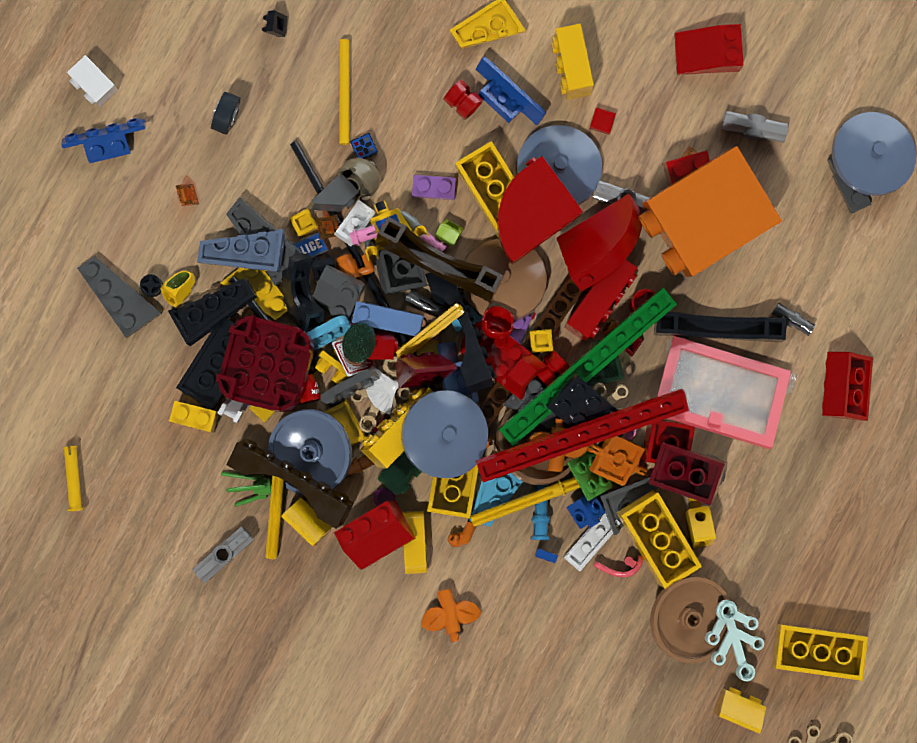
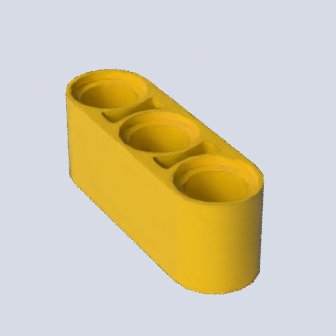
(415, 550)

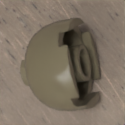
(362, 175)

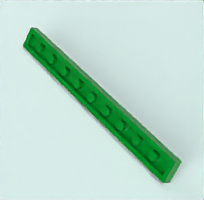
(590, 363)

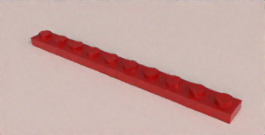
(582, 435)

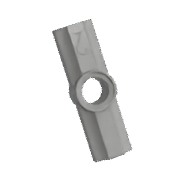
(754, 126)
(609, 194)
(212, 564)

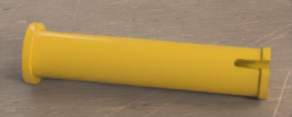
(72, 479)

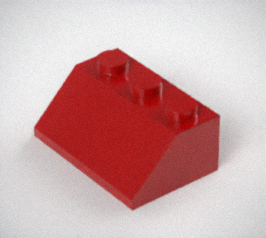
(847, 386)
(375, 534)

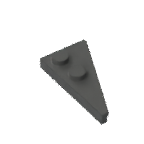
(622, 497)

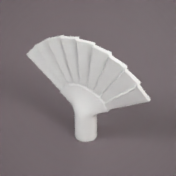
(382, 392)

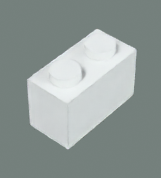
(92, 81)

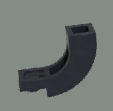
(298, 296)

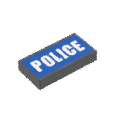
(312, 245)

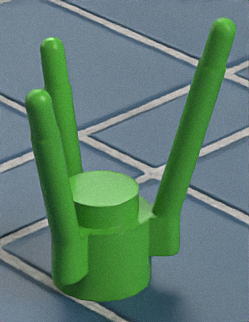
(261, 487)

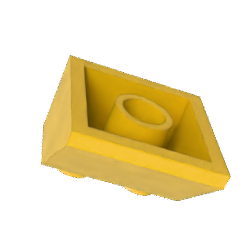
(305, 522)
(740, 710)

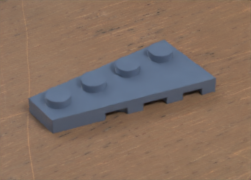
(252, 251)

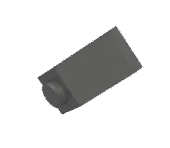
(335, 196)

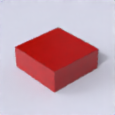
(602, 121)

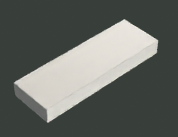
(590, 543)

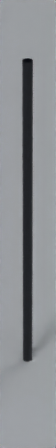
(352, 249)

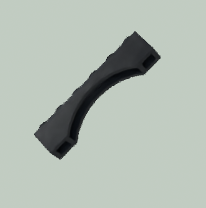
(715, 327)
(473, 367)

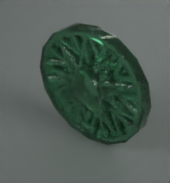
(359, 342)

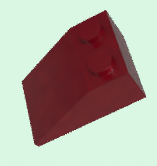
(423, 369)
(687, 473)

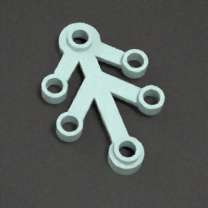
(733, 637)

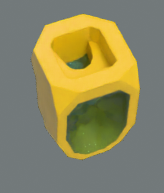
(178, 287)

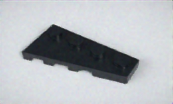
(204, 315)

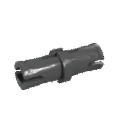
(424, 304)
(793, 319)

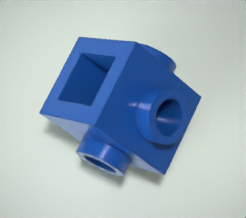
(586, 512)

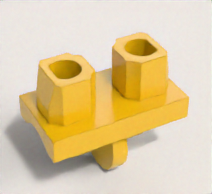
(326, 362)

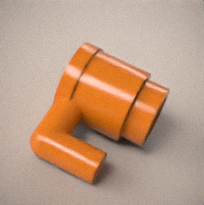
(349, 266)

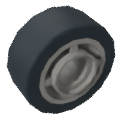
(225, 113)

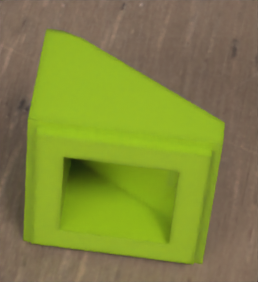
(449, 232)

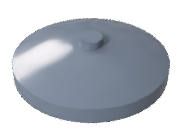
(873, 154)
(569, 155)
(444, 434)
(313, 445)

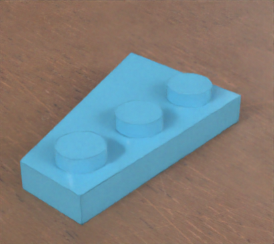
(495, 493)

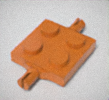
(617, 459)

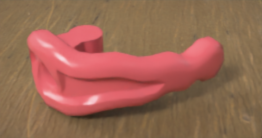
(635, 566)

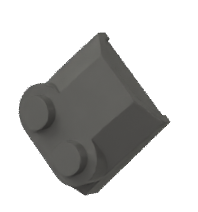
(398, 274)
(338, 292)

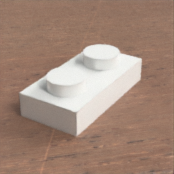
(356, 219)

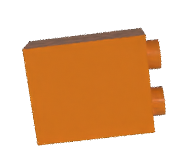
(709, 213)

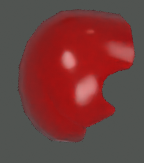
(497, 322)

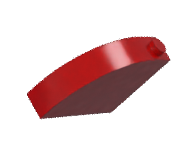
(533, 209)
(601, 242)

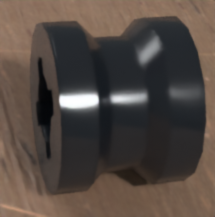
(148, 283)

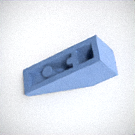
(387, 318)

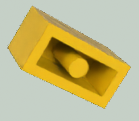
(194, 417)

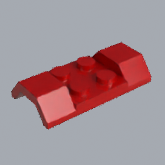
(511, 362)

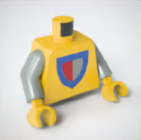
(400, 216)

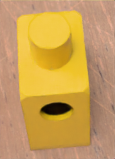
(700, 533)

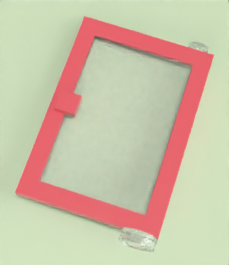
(726, 391)

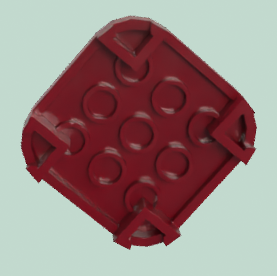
(265, 364)

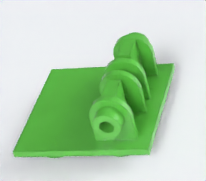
(589, 482)

